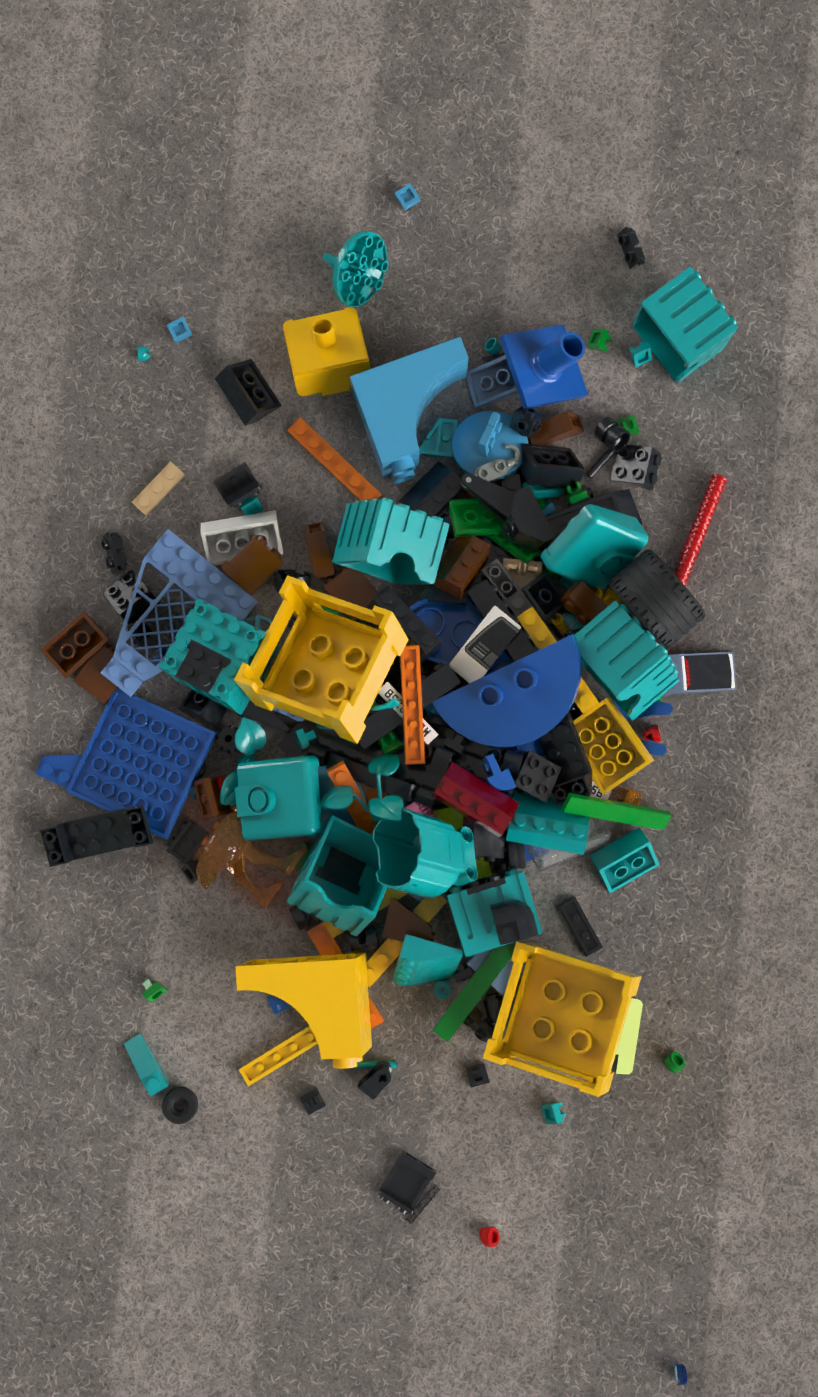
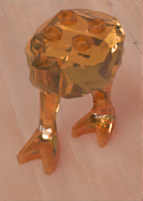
(228, 851)

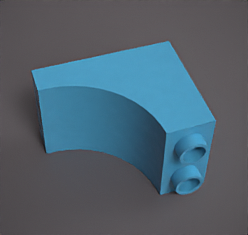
(395, 398)

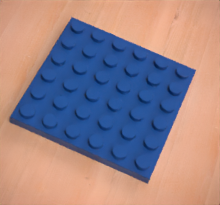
(141, 759)

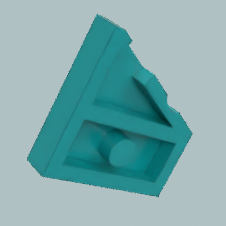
(439, 440)

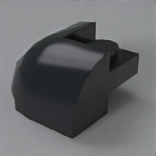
(513, 921)

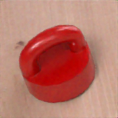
(655, 734)
(489, 1236)

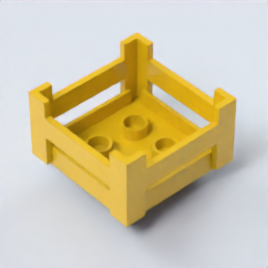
(327, 663)
(562, 1017)

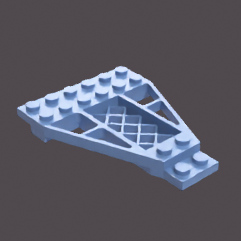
(191, 576)

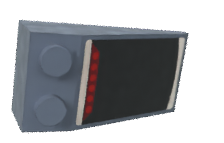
(704, 673)

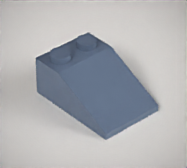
(491, 383)

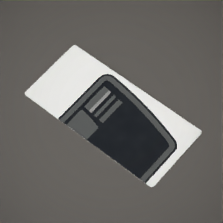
(485, 645)

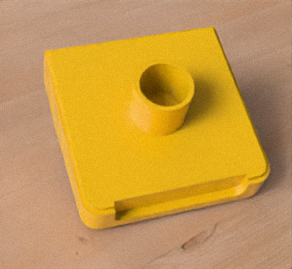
(326, 351)

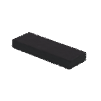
(580, 926)

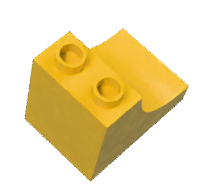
(326, 992)

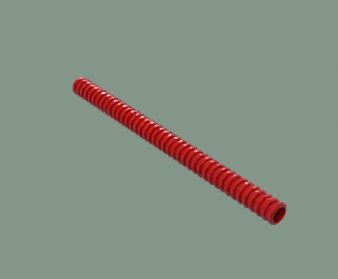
(699, 528)

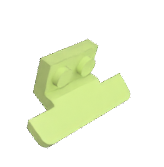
(628, 1039)

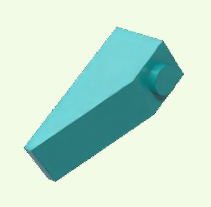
(146, 1065)

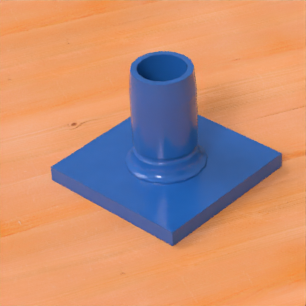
(545, 365)

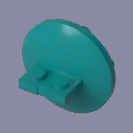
(358, 268)

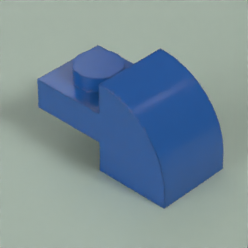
(498, 779)

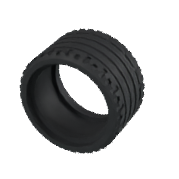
(657, 598)

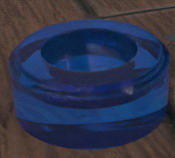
(680, 1374)

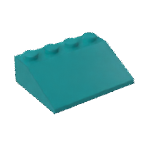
(547, 825)
(425, 962)

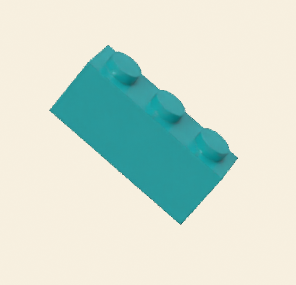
(624, 860)

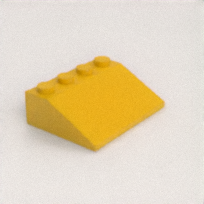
(610, 745)

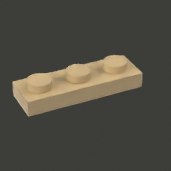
(158, 488)

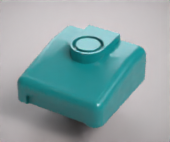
(595, 546)
(279, 798)

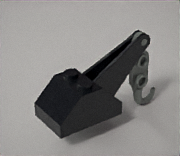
(519, 512)

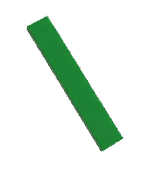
(616, 811)
(473, 991)

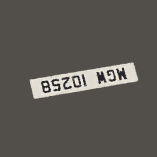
(388, 693)

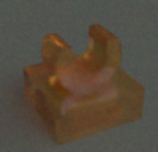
(632, 797)

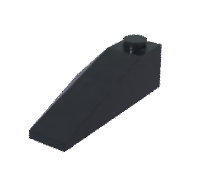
(202, 709)

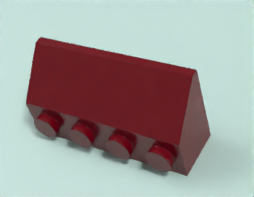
(476, 799)

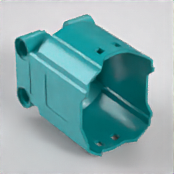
(423, 854)

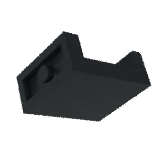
(406, 1182)

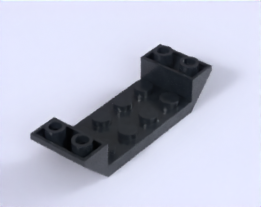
(617, 501)
(565, 749)
(96, 835)

